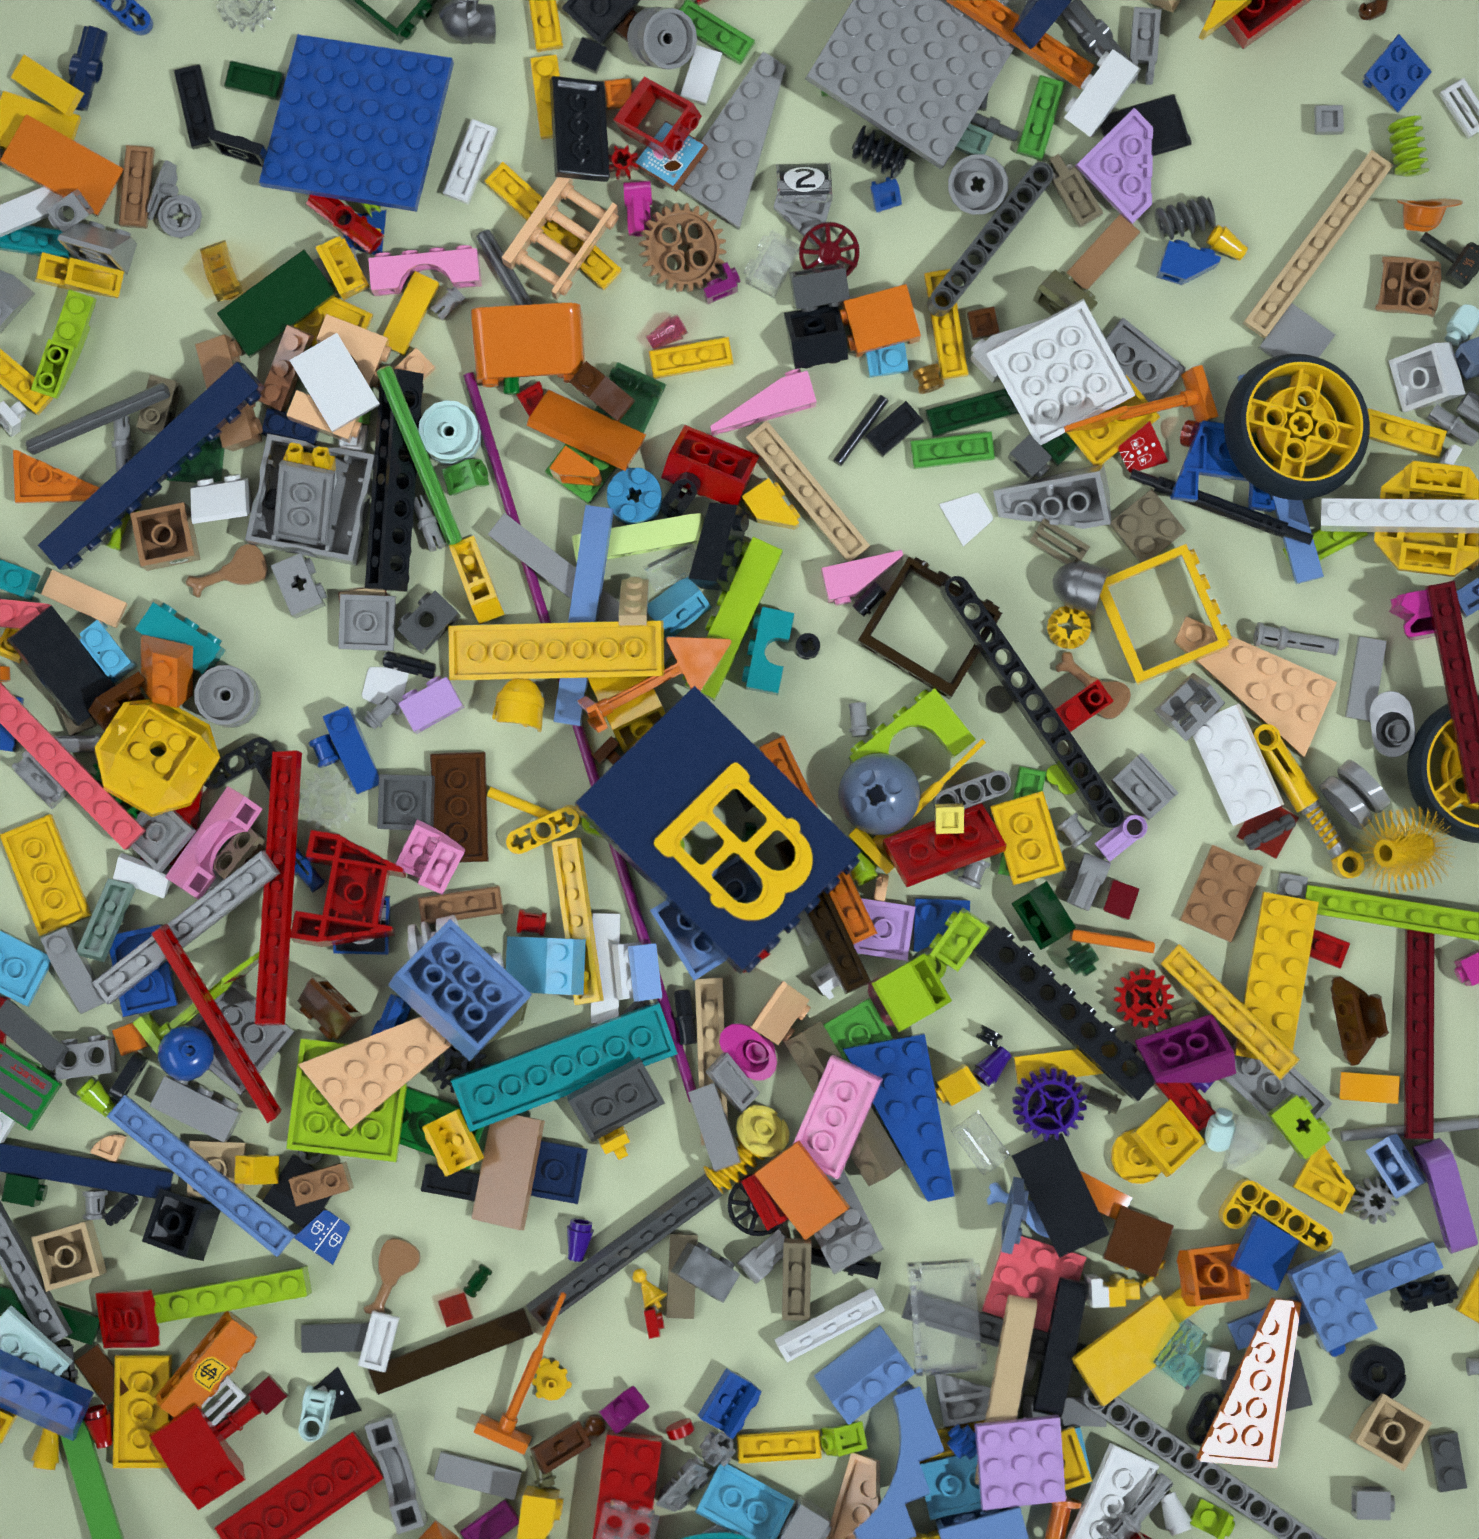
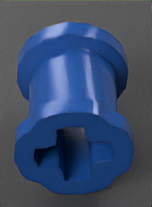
(324, 751)

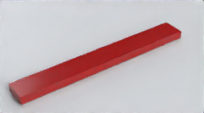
(217, 1022)

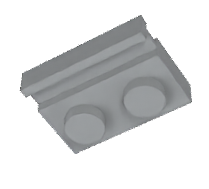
(1144, 786)

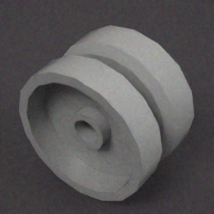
(662, 37)
(962, 184)
(215, 707)
(1354, 794)

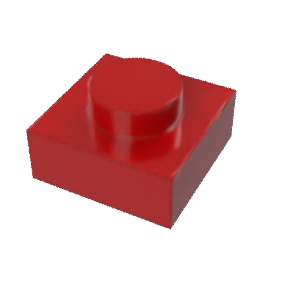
(654, 1322)

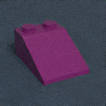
(1188, 1053)

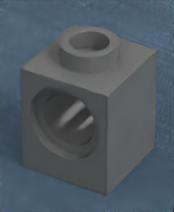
(1030, 458)

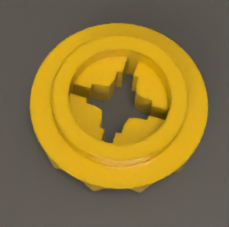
(1058, 634)

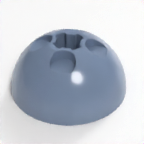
(895, 784)

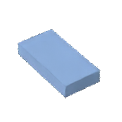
(645, 972)

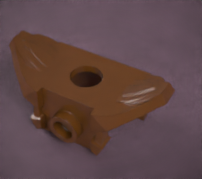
(1358, 1019)

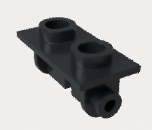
(1415, 1294)

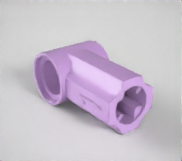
(1119, 838)

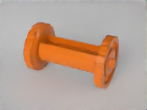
(1059, 1517)

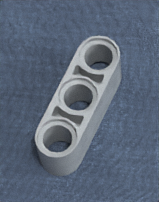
(982, 783)

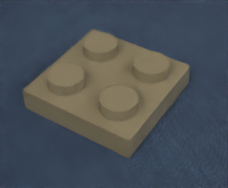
(1147, 527)

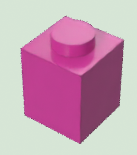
(1468, 969)

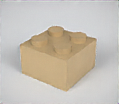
(69, 1255)

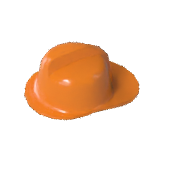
(1425, 214)

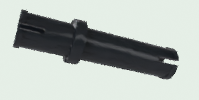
(863, 1267)

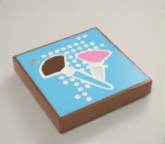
(673, 171)

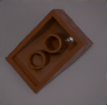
(328, 1007)

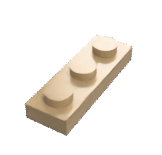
(633, 601)

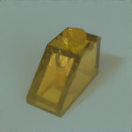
(221, 271)

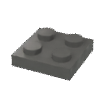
(404, 800)

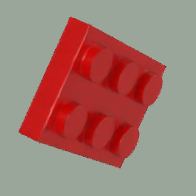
(128, 1319)

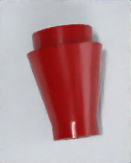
(99, 1425)

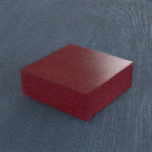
(268, 1395)

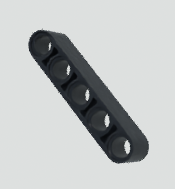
(1060, 1347)

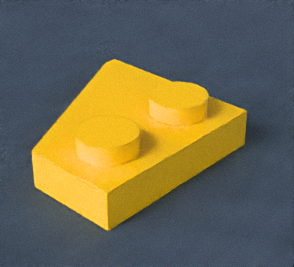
(1325, 1181)

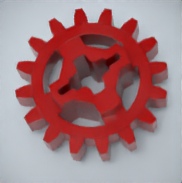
(1151, 988)

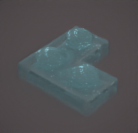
(1176, 1355)

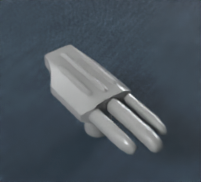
(164, 188)

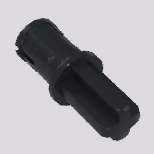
(685, 1017)

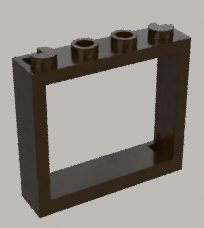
(900, 661)

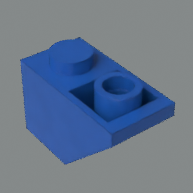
(1183, 263)

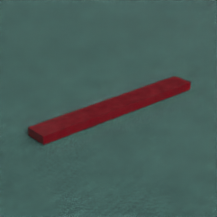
(1457, 679)
(1419, 1035)

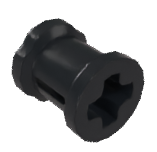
(805, 638)

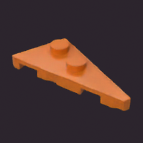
(43, 483)

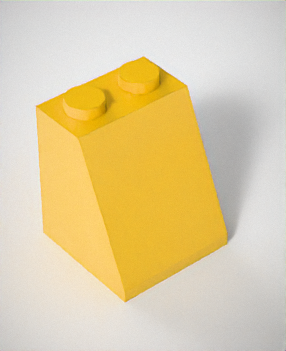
(633, 718)

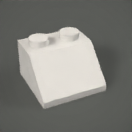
(1427, 376)
(220, 499)

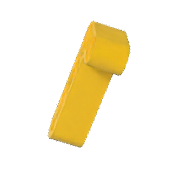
(1279, 1218)

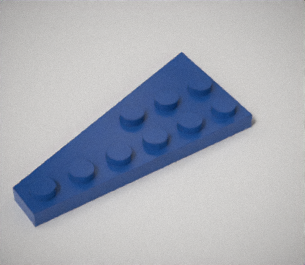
(909, 1107)

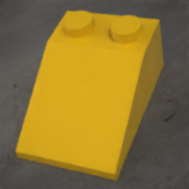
(539, 1512)

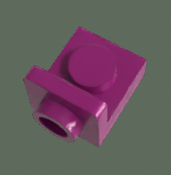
(720, 289)
(624, 1409)

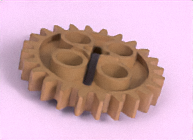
(658, 250)

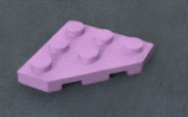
(1123, 166)

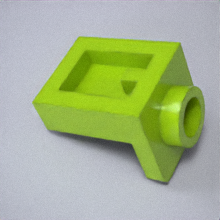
(843, 1439)
(1212, 1519)

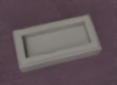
(732, 1082)

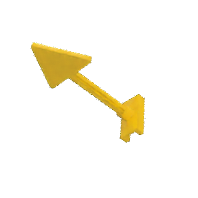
(874, 846)

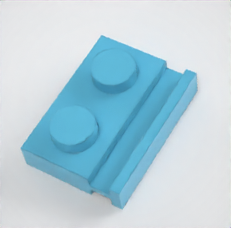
(887, 361)

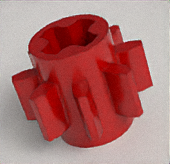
(627, 157)

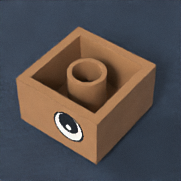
(165, 536)

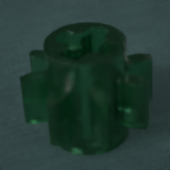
(1081, 959)

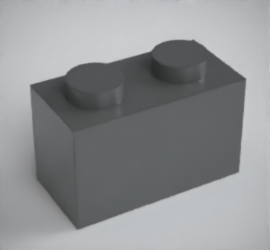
(819, 287)
(705, 1271)

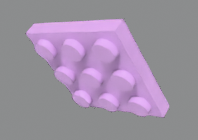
(1020, 1462)

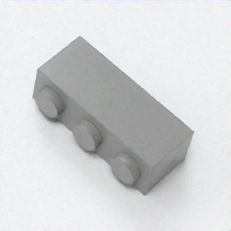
(197, 1108)

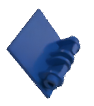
(1397, 73)

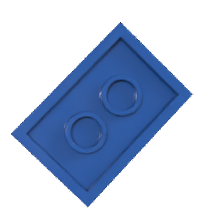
(155, 990)

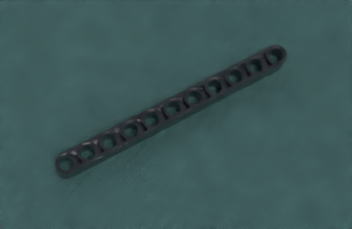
(1044, 708)

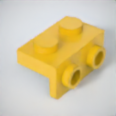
(452, 1142)

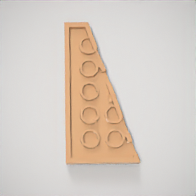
(1264, 683)
(374, 1068)
(857, 1496)

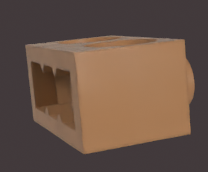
(321, 1183)

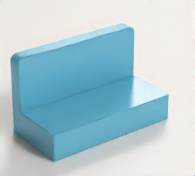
(678, 606)

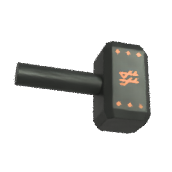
(1464, 265)

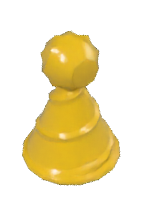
(650, 1293)

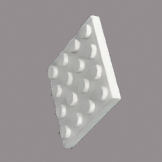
(1060, 372)

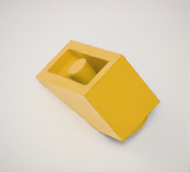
(957, 1085)

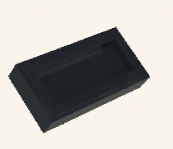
(894, 429)
(458, 1185)

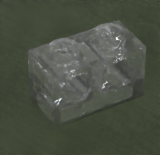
(629, 1518)

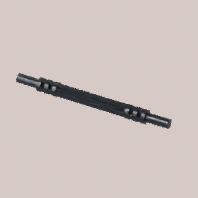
(1227, 509)

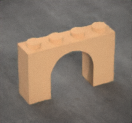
(367, 352)

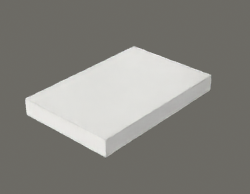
(334, 382)

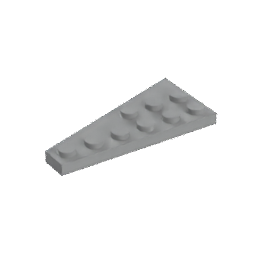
(736, 143)

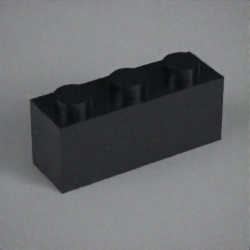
(719, 547)

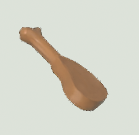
(245, 569)
(1117, 690)
(395, 1260)

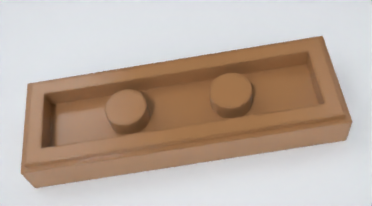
(136, 186)
(1103, 252)
(462, 905)

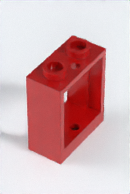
(638, 106)

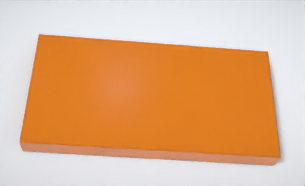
(61, 163)
(586, 430)

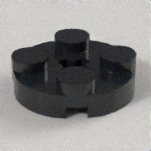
(1373, 1357)

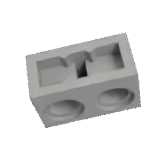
(85, 1062)

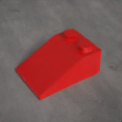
(198, 1457)

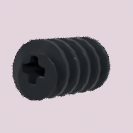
(879, 153)

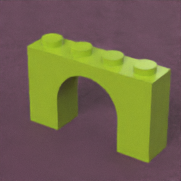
(929, 713)

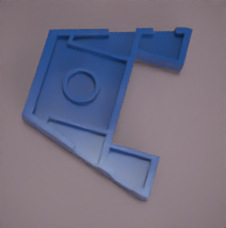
(1211, 458)

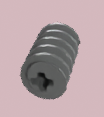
(1185, 217)

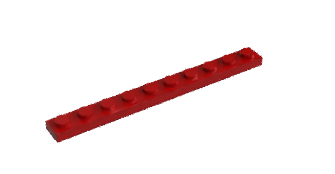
(278, 892)

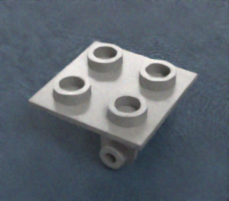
(677, 1495)

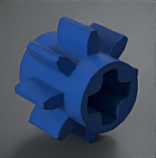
(963, 1441)

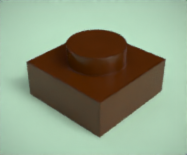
(983, 323)

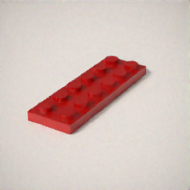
(306, 1494)

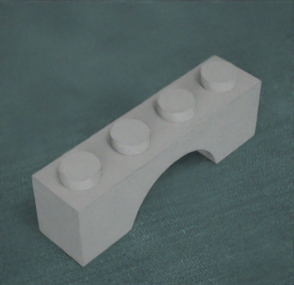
(402, 1488)

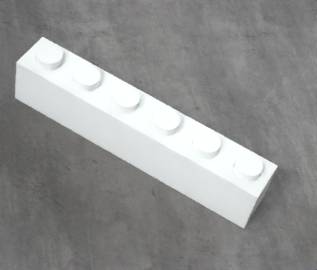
(1400, 515)

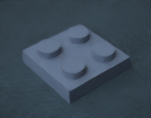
(1015, 1212)

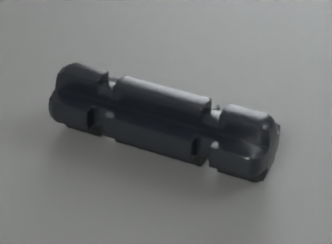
(409, 665)

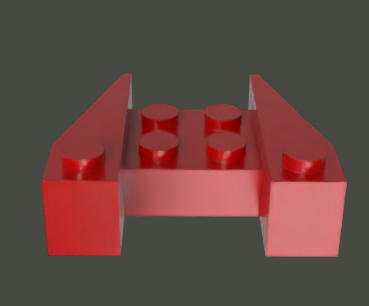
(353, 894)

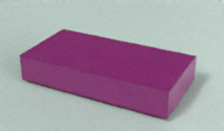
(492, 1523)

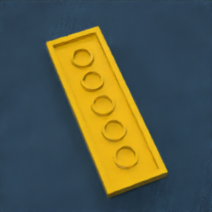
(1279, 965)

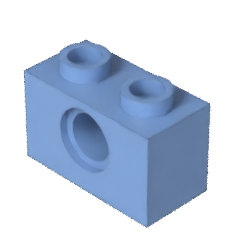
(1396, 1166)

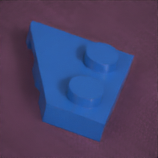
(931, 918)

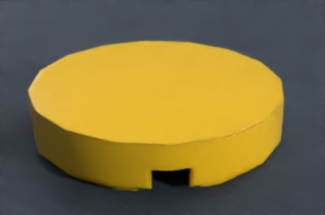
(1132, 1161)

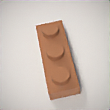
(282, 375)

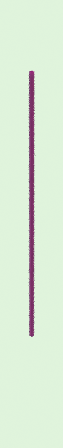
(579, 731)

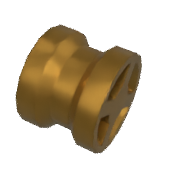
(928, 379)

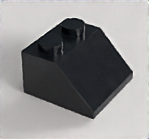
(816, 337)
(181, 1225)

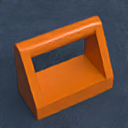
(574, 469)

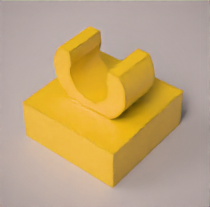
(615, 1142)

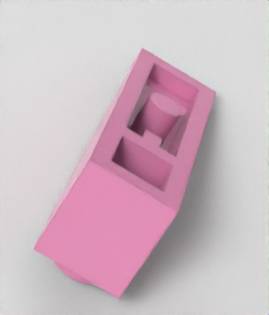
(852, 577)

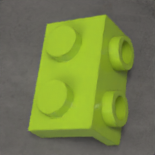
(959, 940)

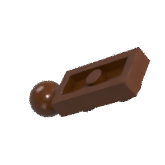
(567, 1443)

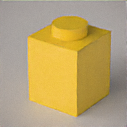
(256, 1169)

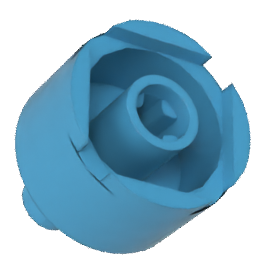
(640, 482)

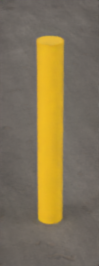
(520, 804)

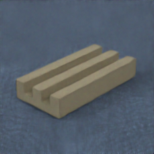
(1065, 535)

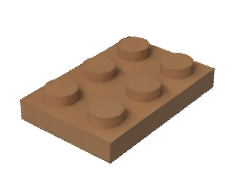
(1221, 893)

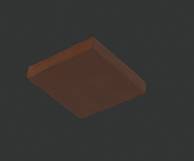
(1138, 1241)

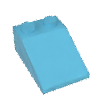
(547, 964)

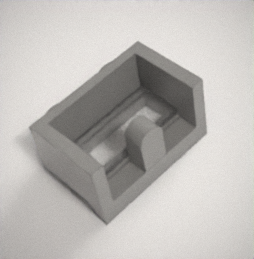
(1189, 706)

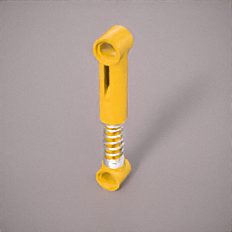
(1305, 800)

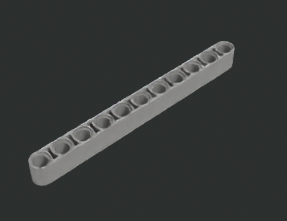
(1197, 1468)

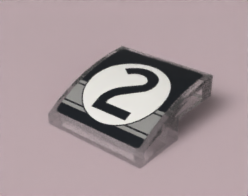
(804, 183)

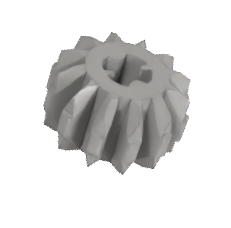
(1364, 1198)

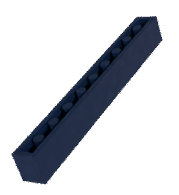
(151, 466)

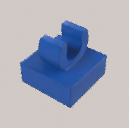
(885, 195)

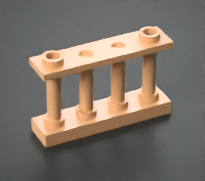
(549, 211)

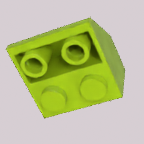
(911, 992)

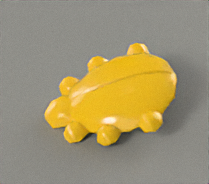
(551, 1380)

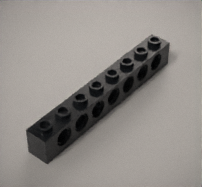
(392, 492)
(988, 953)

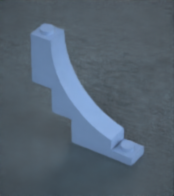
(916, 1443)

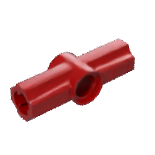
(357, 230)

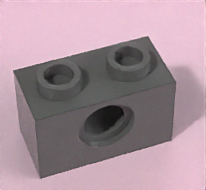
(424, 637)

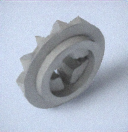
(171, 208)

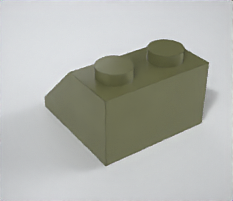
(1060, 292)

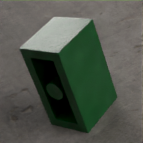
(1043, 915)

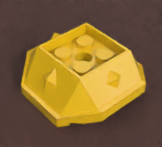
(1430, 552)
(151, 781)

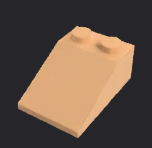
(781, 1013)

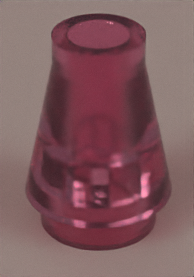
(669, 331)

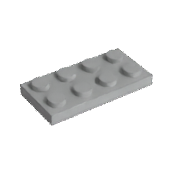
(1266, 1090)

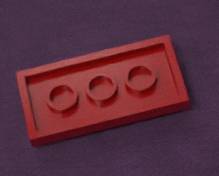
(924, 854)

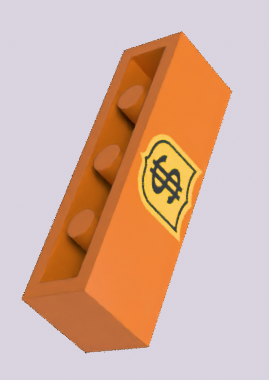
(207, 1365)

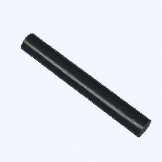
(860, 430)

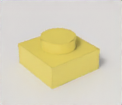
(949, 818)

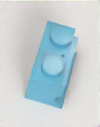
(106, 651)

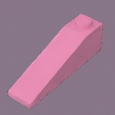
(781, 398)

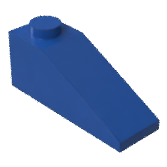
(352, 749)

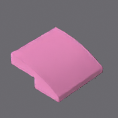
(430, 856)

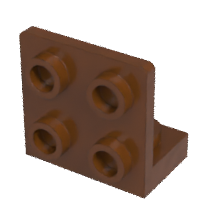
(108, 704)

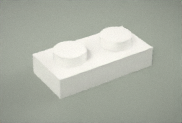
(622, 970)

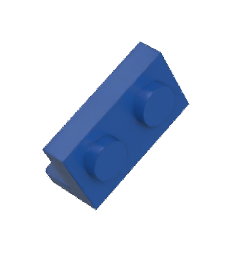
(730, 1403)

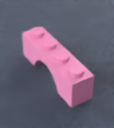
(391, 273)
(229, 816)

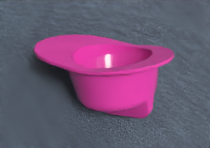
(749, 1050)

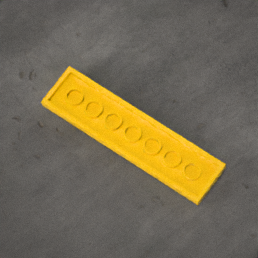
(556, 650)

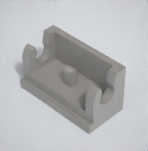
(40, 780)

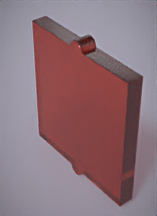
(1275, 845)

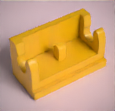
(342, 267)

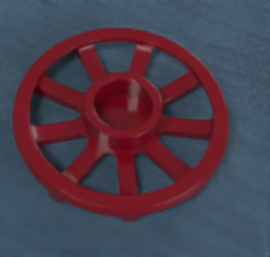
(829, 251)

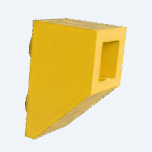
(768, 506)

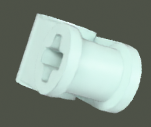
(316, 1407)

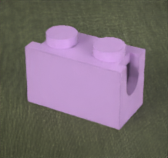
(430, 704)

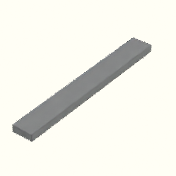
(550, 566)
(187, 926)

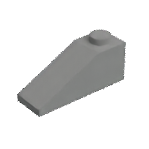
(72, 969)

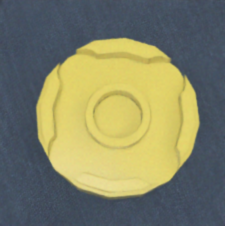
(762, 1131)

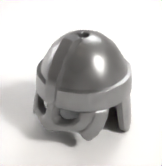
(469, 21)
(1080, 585)

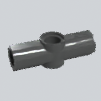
(1091, 33)

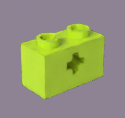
(1303, 1142)

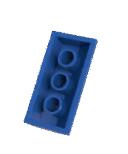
(42, 1396)

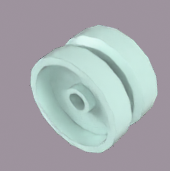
(434, 428)

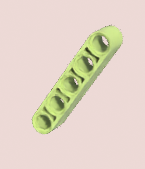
(651, 536)

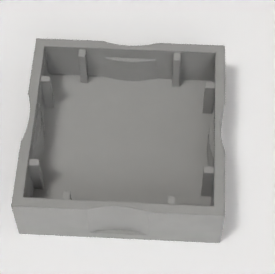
(348, 510)

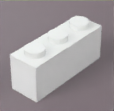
(1101, 92)

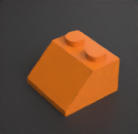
(167, 671)

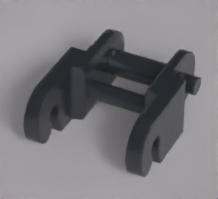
(121, 1209)

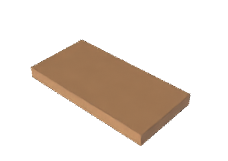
(508, 1171)

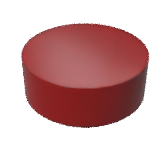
(680, 1429)

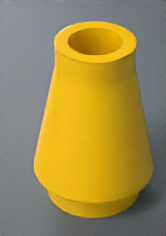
(1225, 242)
(47, 1451)

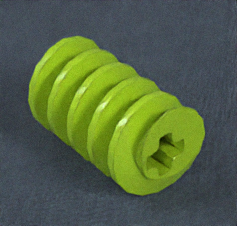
(1406, 147)

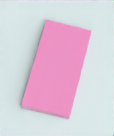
(837, 1114)

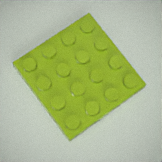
(320, 1129)

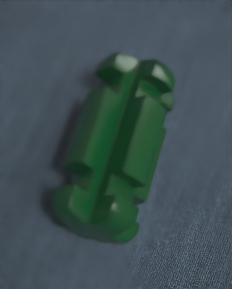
(477, 1280)

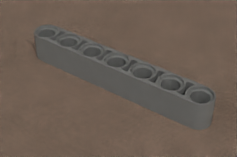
(996, 228)

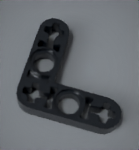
(261, 763)

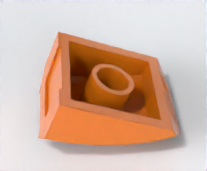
(1209, 1277)

